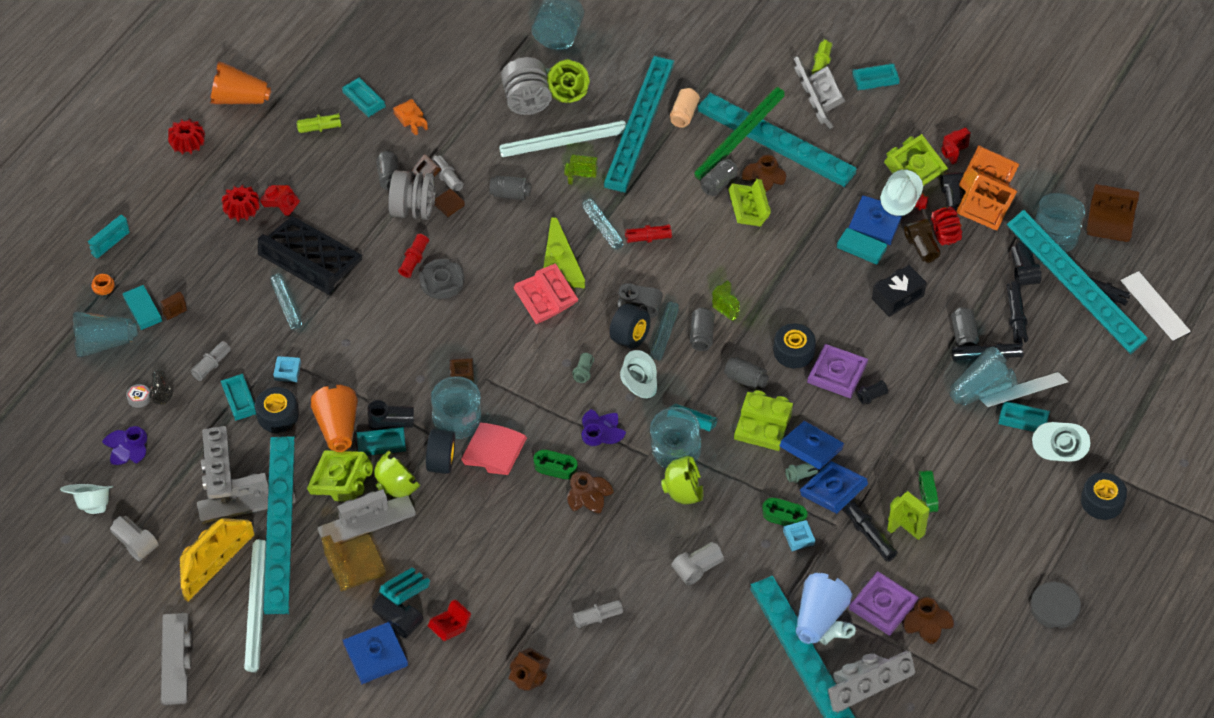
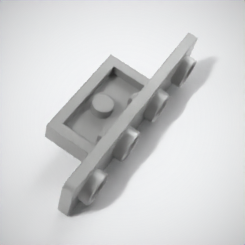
(823, 90)
(216, 463)
(248, 496)
(367, 515)
(175, 658)
(868, 677)

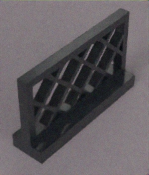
(299, 263)

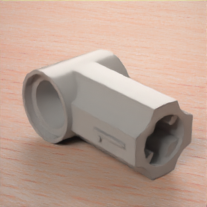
(137, 541)
(692, 566)

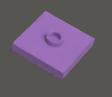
(837, 371)
(883, 603)

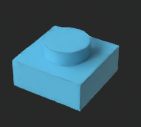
(287, 369)
(799, 535)

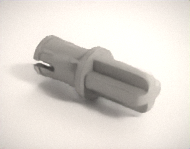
(447, 174)
(210, 361)
(597, 613)

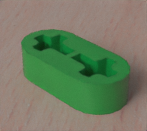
(555, 464)
(928, 490)
(784, 513)

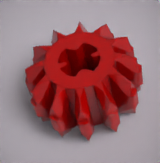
(186, 136)
(240, 203)
(946, 225)

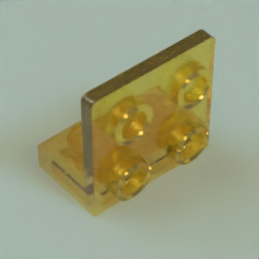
(353, 561)

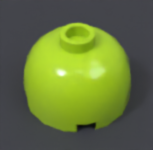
(568, 81)
(394, 477)
(682, 481)

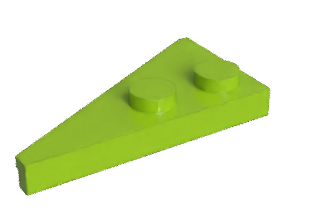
(559, 252)

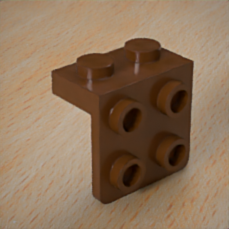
(1112, 213)

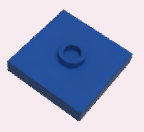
(874, 221)
(811, 445)
(833, 487)
(375, 653)

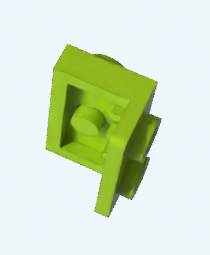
(750, 203)
(910, 514)

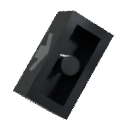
(898, 290)

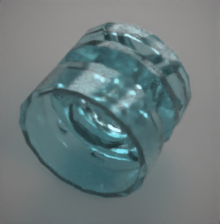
(558, 23)
(1061, 219)
(456, 406)
(675, 435)

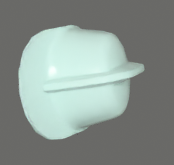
(901, 192)
(639, 374)
(1061, 441)
(89, 497)

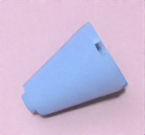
(820, 606)

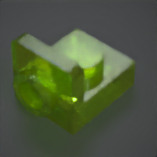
(581, 166)
(724, 302)

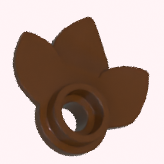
(768, 175)
(590, 494)
(928, 624)

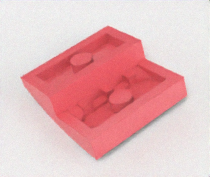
(545, 293)
(494, 448)

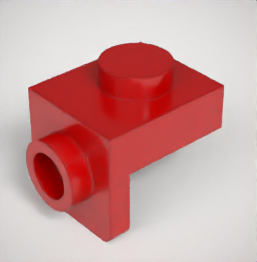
(954, 143)
(280, 196)
(450, 622)

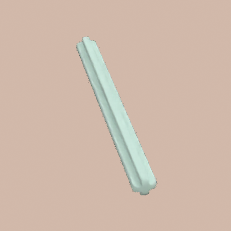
(563, 138)
(255, 607)

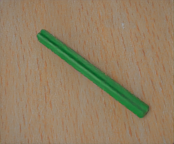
(740, 132)

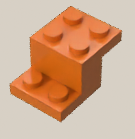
(987, 188)

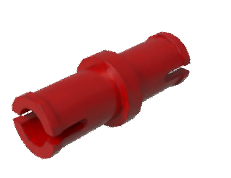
(648, 233)
(413, 255)

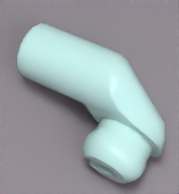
(838, 630)

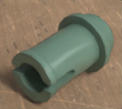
(582, 371)
(798, 472)

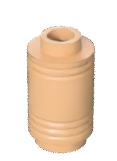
(684, 107)

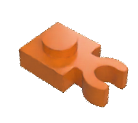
(410, 114)

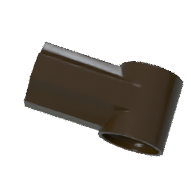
(921, 236)

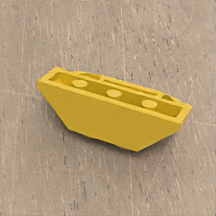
(211, 553)

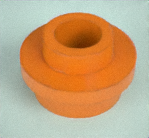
(99, 282)

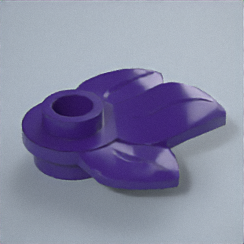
(603, 427)
(125, 447)

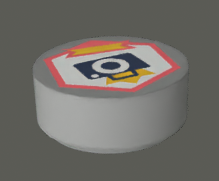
(138, 395)

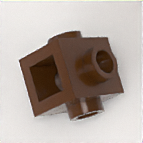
(529, 669)

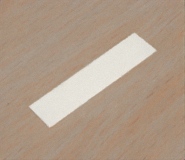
(1155, 306)
(1025, 389)

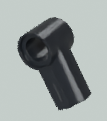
(951, 188)
(1025, 269)
(389, 415)
(402, 619)

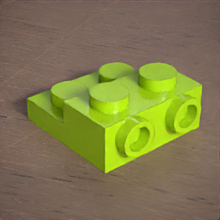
(917, 157)
(763, 420)
(340, 475)

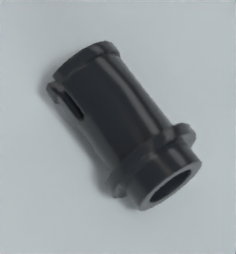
(867, 394)

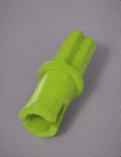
(822, 57)
(318, 123)

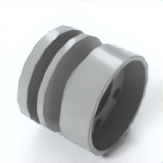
(526, 86)
(414, 195)

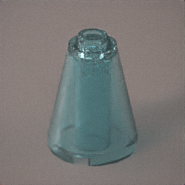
(100, 332)
(983, 378)

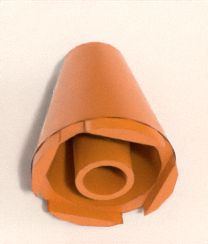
(237, 87)
(336, 415)

